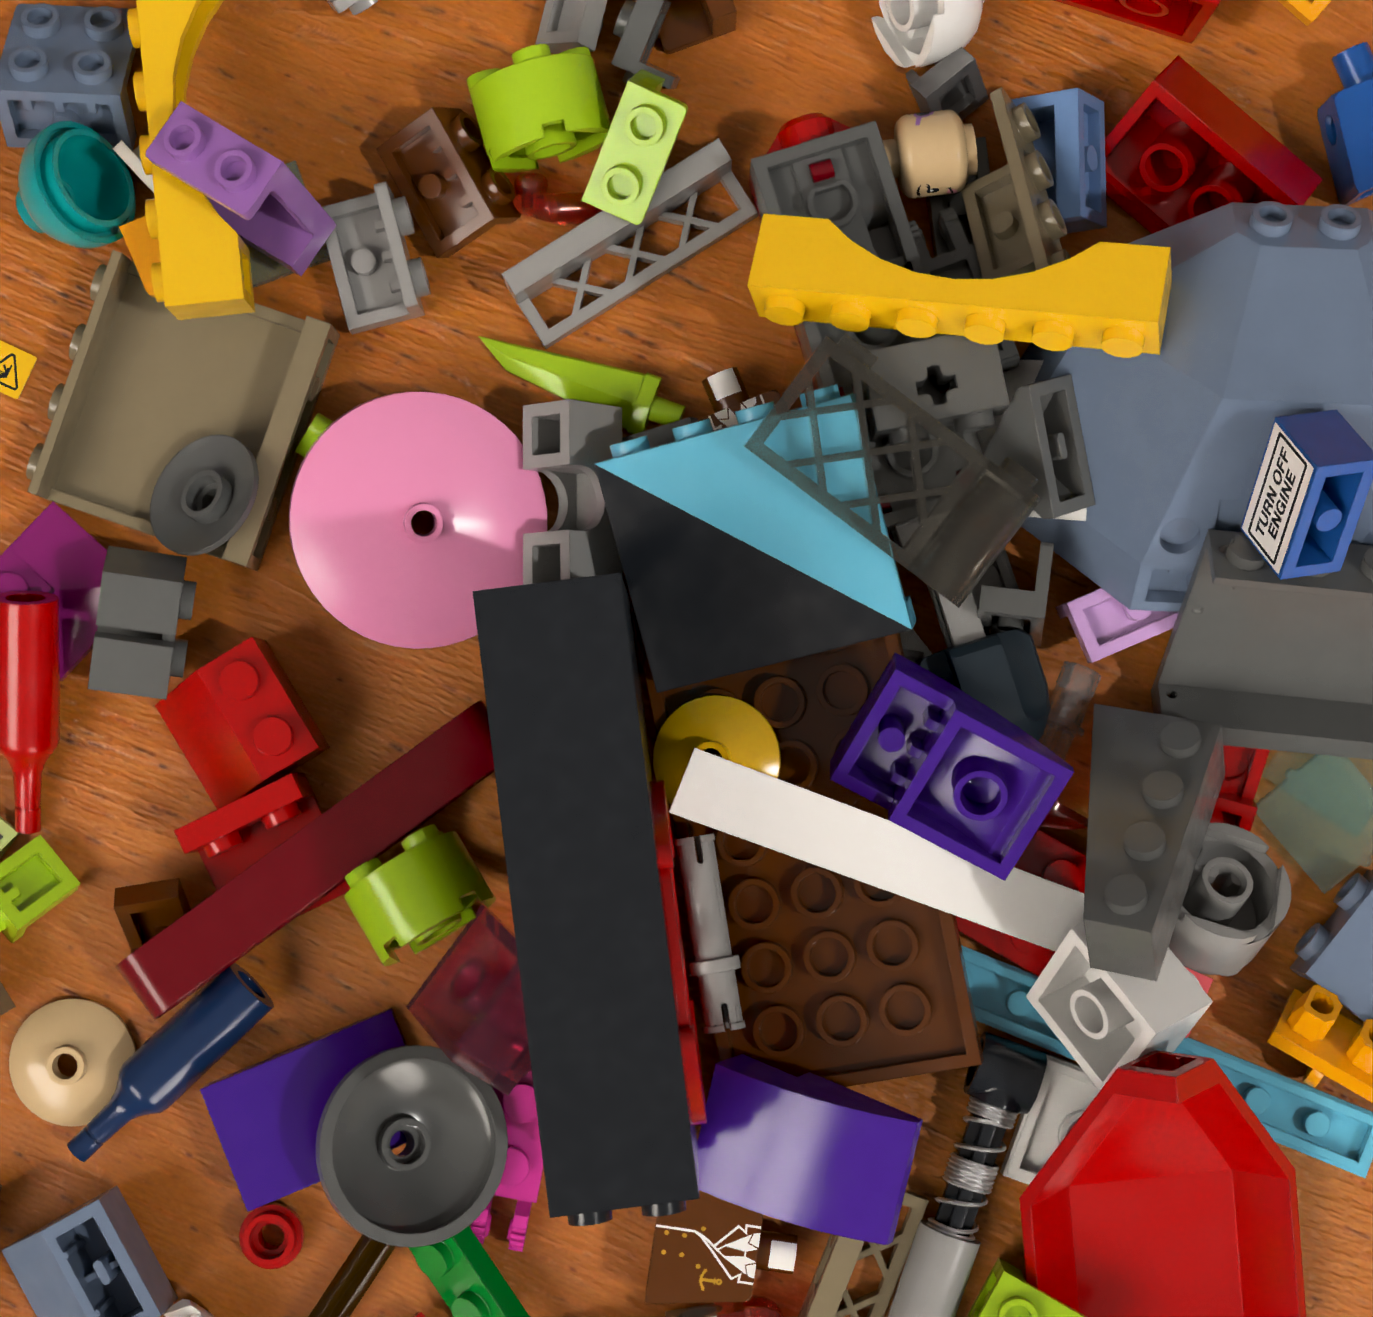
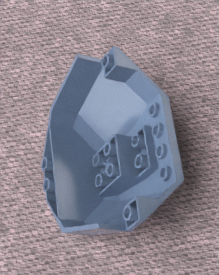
(1257, 327)

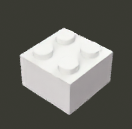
(1114, 1016)

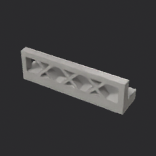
(605, 232)

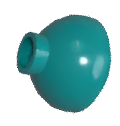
(74, 186)

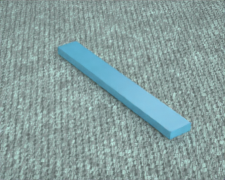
(1286, 1108)

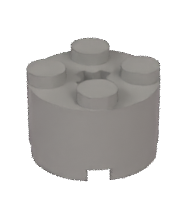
(1230, 903)

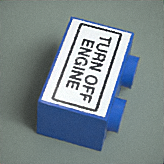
(1308, 494)

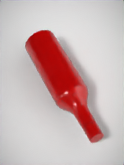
(29, 695)

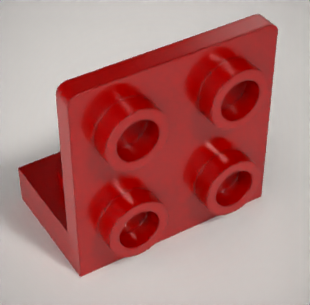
(251, 828)

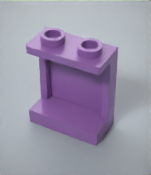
(244, 186)

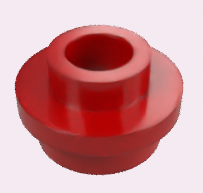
(265, 1254)

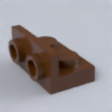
(448, 179)

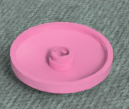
(358, 504)

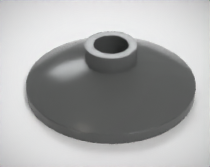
(204, 495)

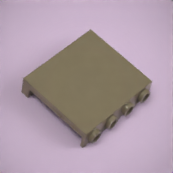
(158, 383)

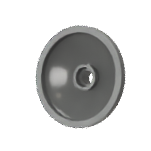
(450, 1152)

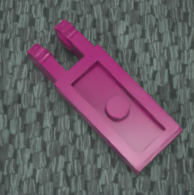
(523, 1163)

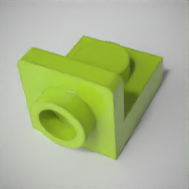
(32, 885)

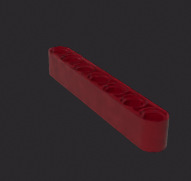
(311, 863)

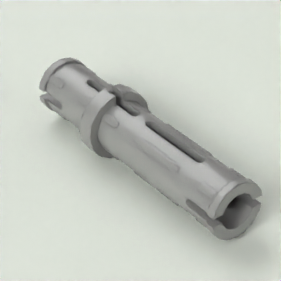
(709, 934)

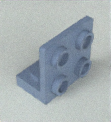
(66, 68)

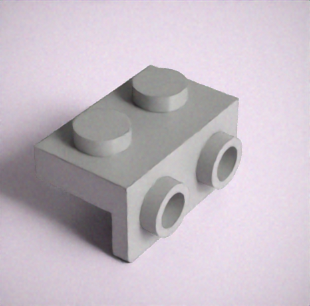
(372, 260)

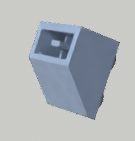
(91, 1264)

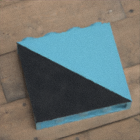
(736, 558)

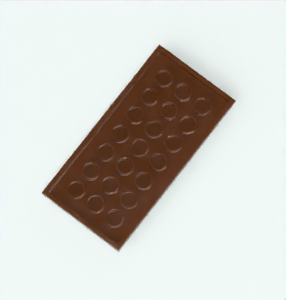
(829, 965)

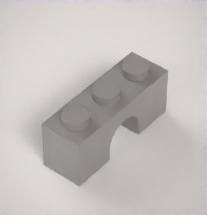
(564, 444)

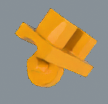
(1326, 1040)

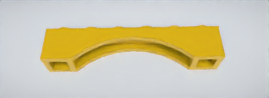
(201, 256)
(1098, 299)

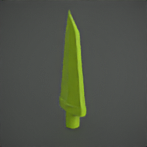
(591, 383)

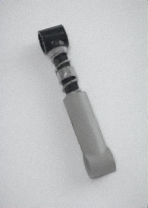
(945, 1243)

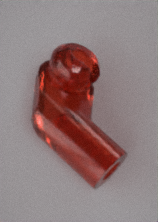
(555, 208)

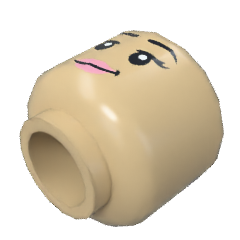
(932, 153)

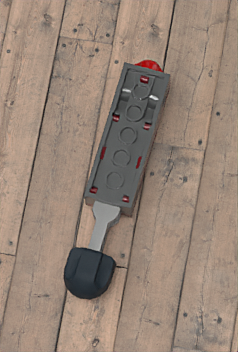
(846, 177)

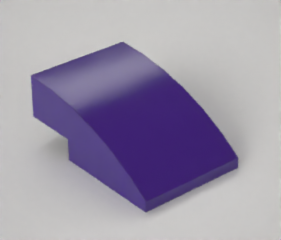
(949, 767)
(274, 1108)
(805, 1150)

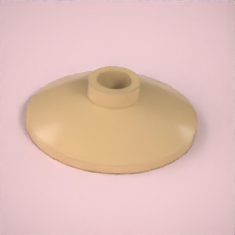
(88, 1033)

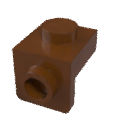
(149, 909)

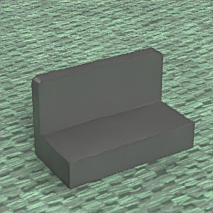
(1014, 609)

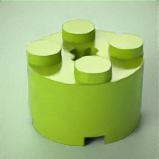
(539, 108)
(416, 894)

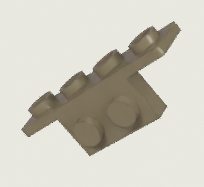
(1009, 208)

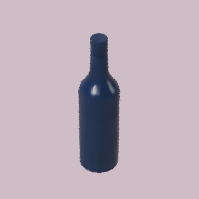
(178, 1054)

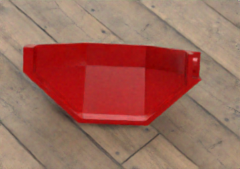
(1166, 1202)

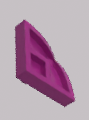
(65, 561)

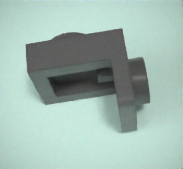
(638, 29)

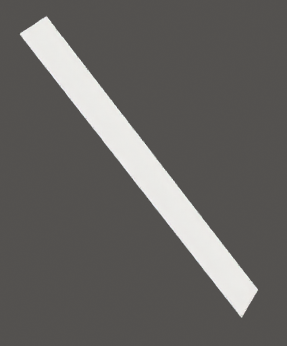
(871, 850)

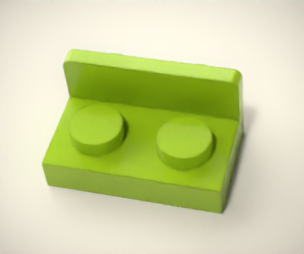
(635, 149)

